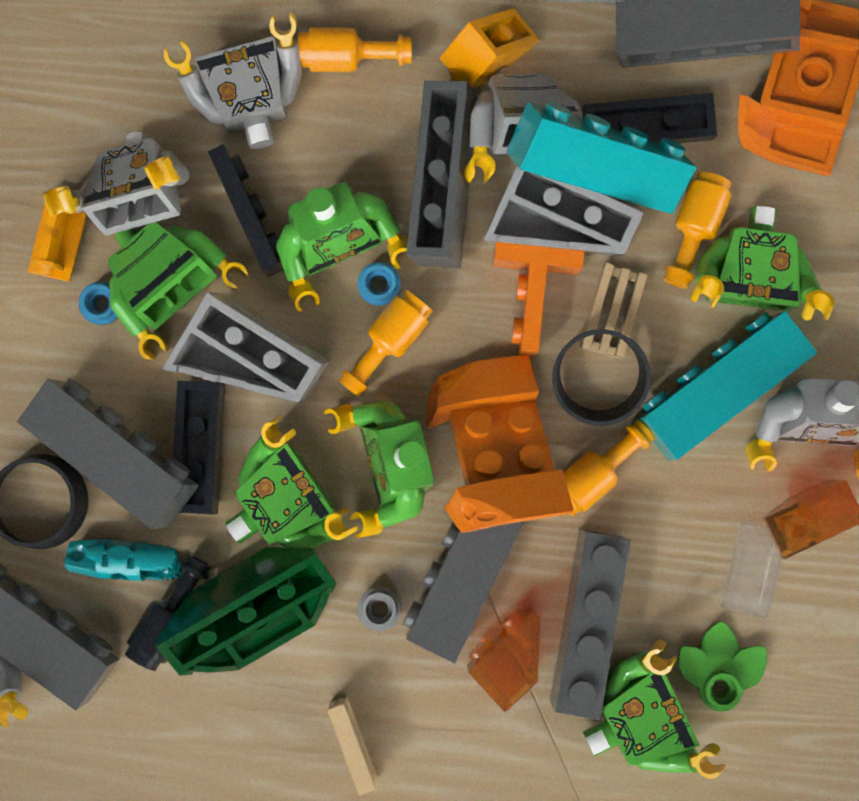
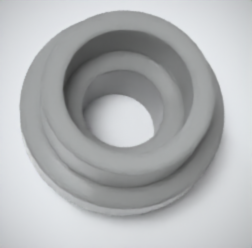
(375, 622)

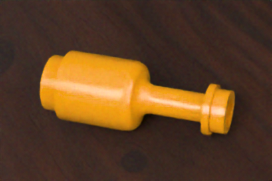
(342, 49)
(698, 221)
(390, 335)
(595, 474)

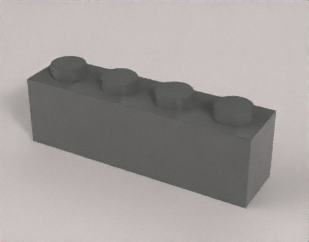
(703, 29)
(439, 180)
(108, 452)
(458, 588)
(589, 624)
(50, 645)

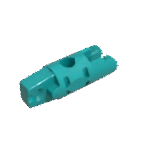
(122, 560)

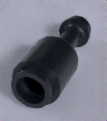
(158, 613)

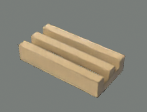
(624, 275)
(352, 745)

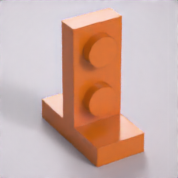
(531, 287)

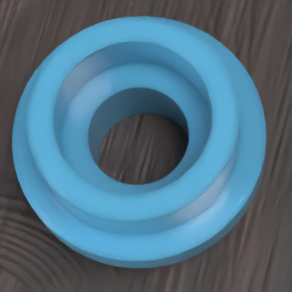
(374, 271)
(88, 301)

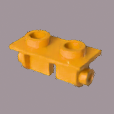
(57, 245)

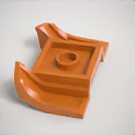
(807, 93)
(497, 444)

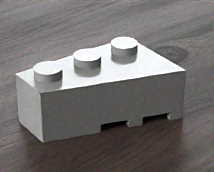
(561, 216)
(245, 351)

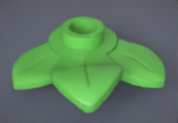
(722, 660)

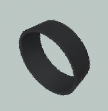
(617, 413)
(78, 501)

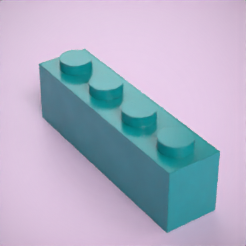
(600, 157)
(727, 384)

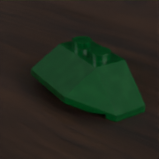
(247, 611)

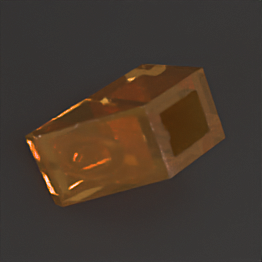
(812, 516)
(511, 661)

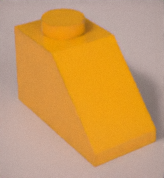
(488, 46)

